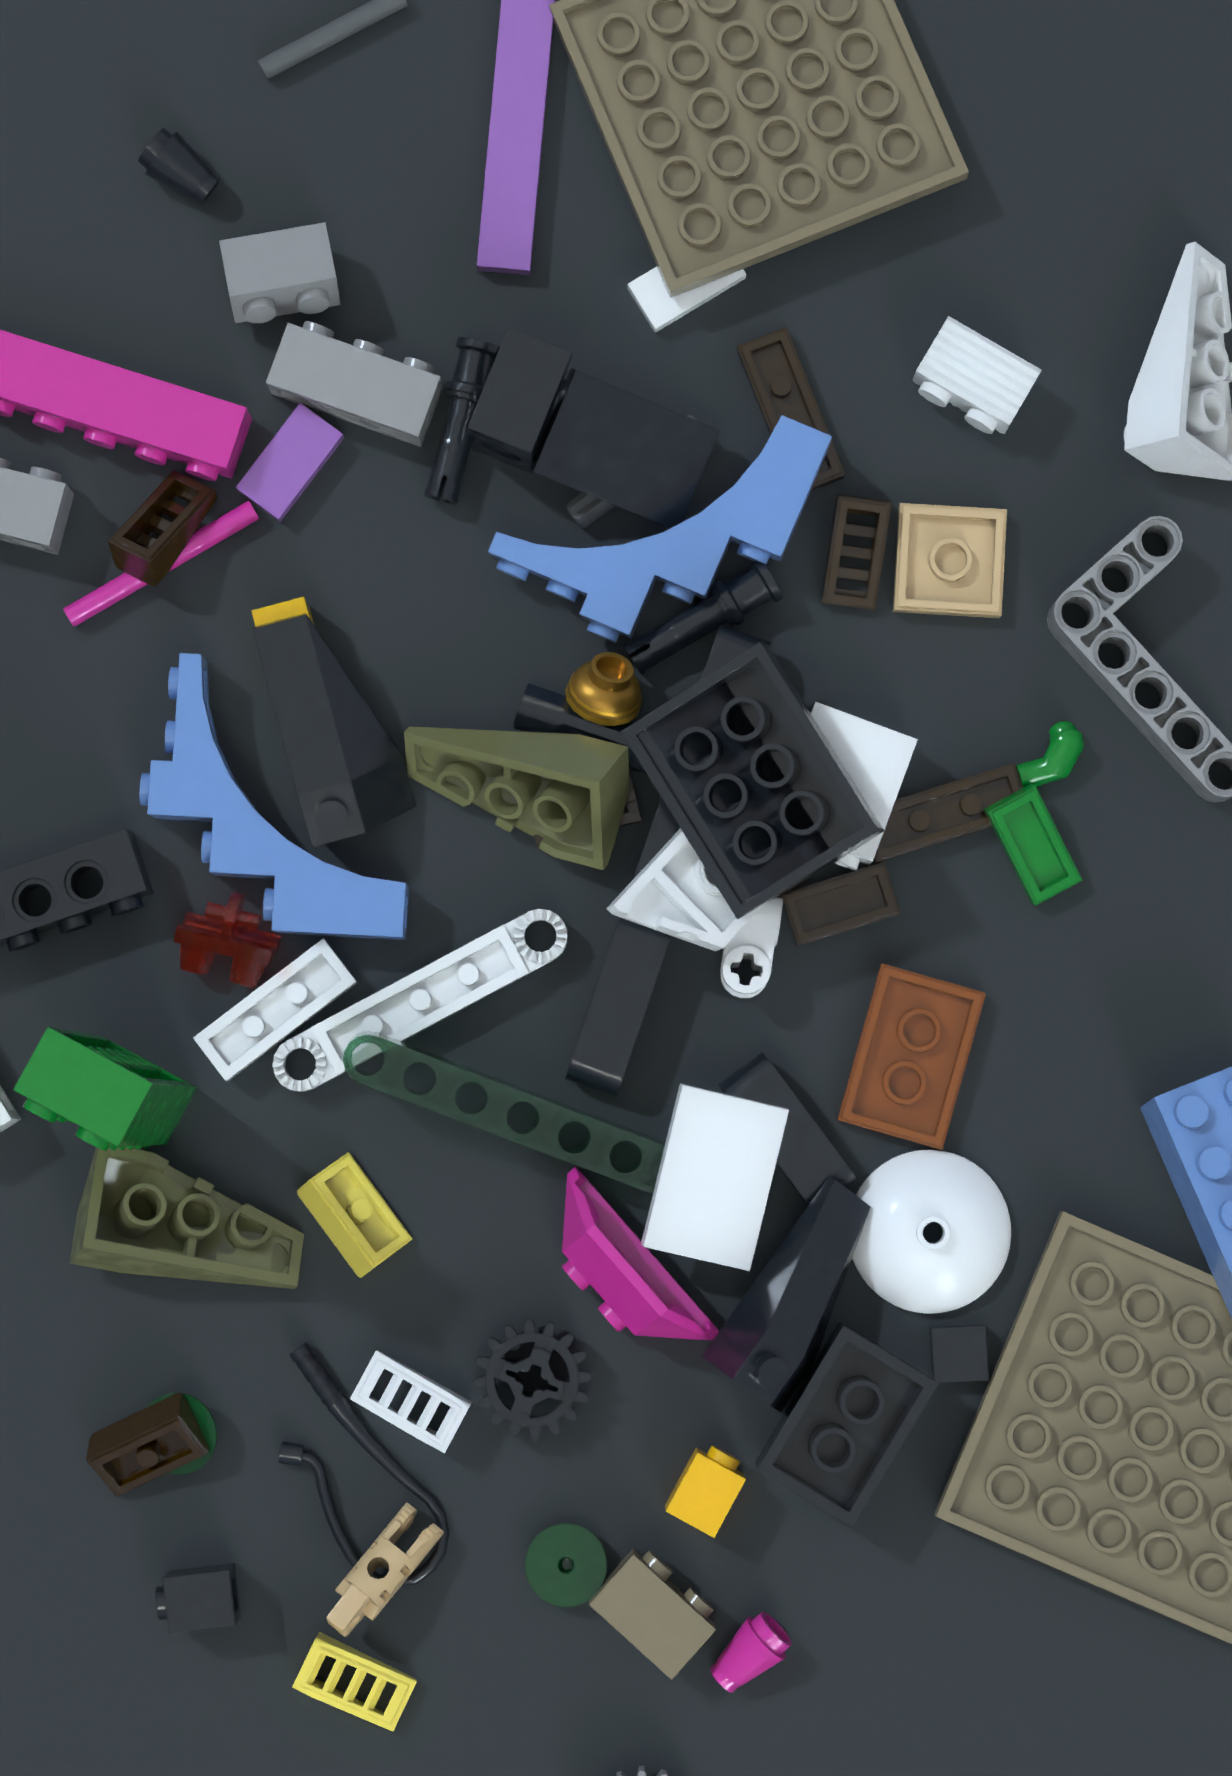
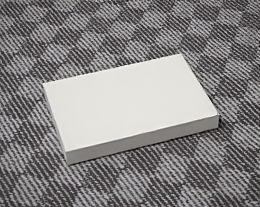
(714, 1177)

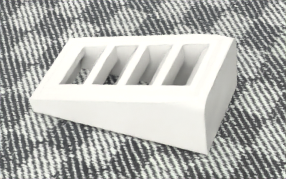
(458, 1404)

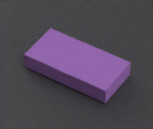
(290, 462)

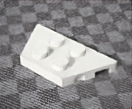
(679, 898)

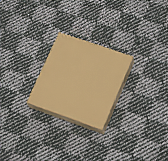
(949, 560)

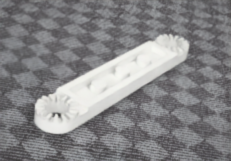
(423, 998)

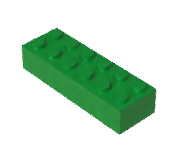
(104, 1090)

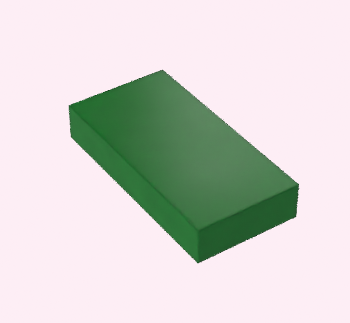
(1033, 844)

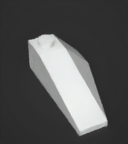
(1182, 394)

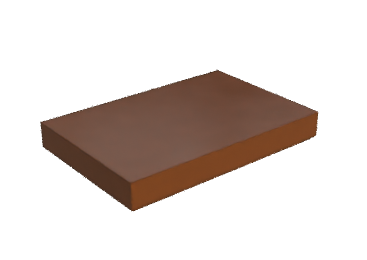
(911, 1056)

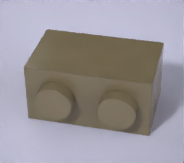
(654, 1612)

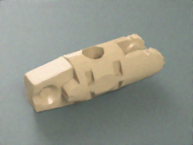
(368, 1596)

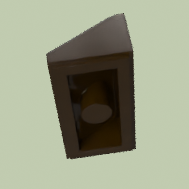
(146, 1445)

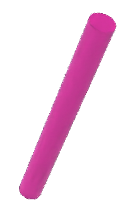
(126, 584)

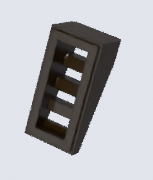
(859, 505)
(150, 557)

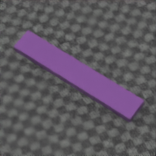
(515, 137)

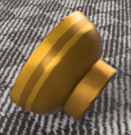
(605, 690)

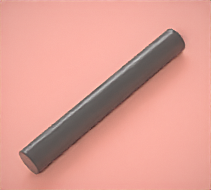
(328, 35)

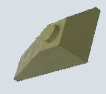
(539, 782)
(163, 1223)

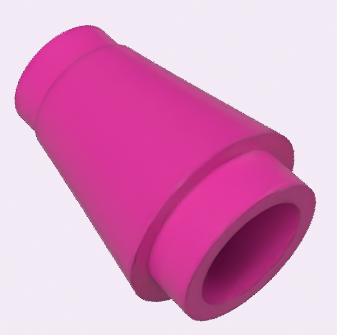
(753, 1650)

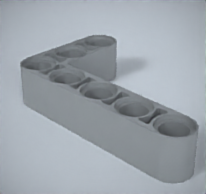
(1138, 664)

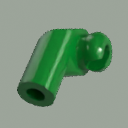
(1059, 759)

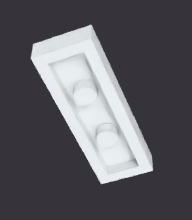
(275, 1010)

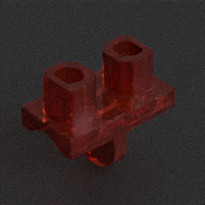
(229, 933)

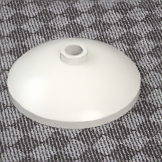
(903, 1200)

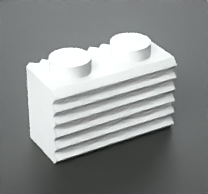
(975, 377)

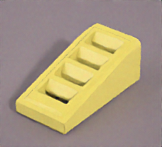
(327, 1693)

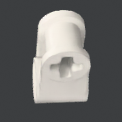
(756, 943)

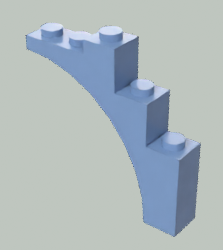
(619, 578)
(200, 787)

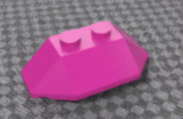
(623, 1272)

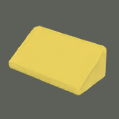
(353, 1215)

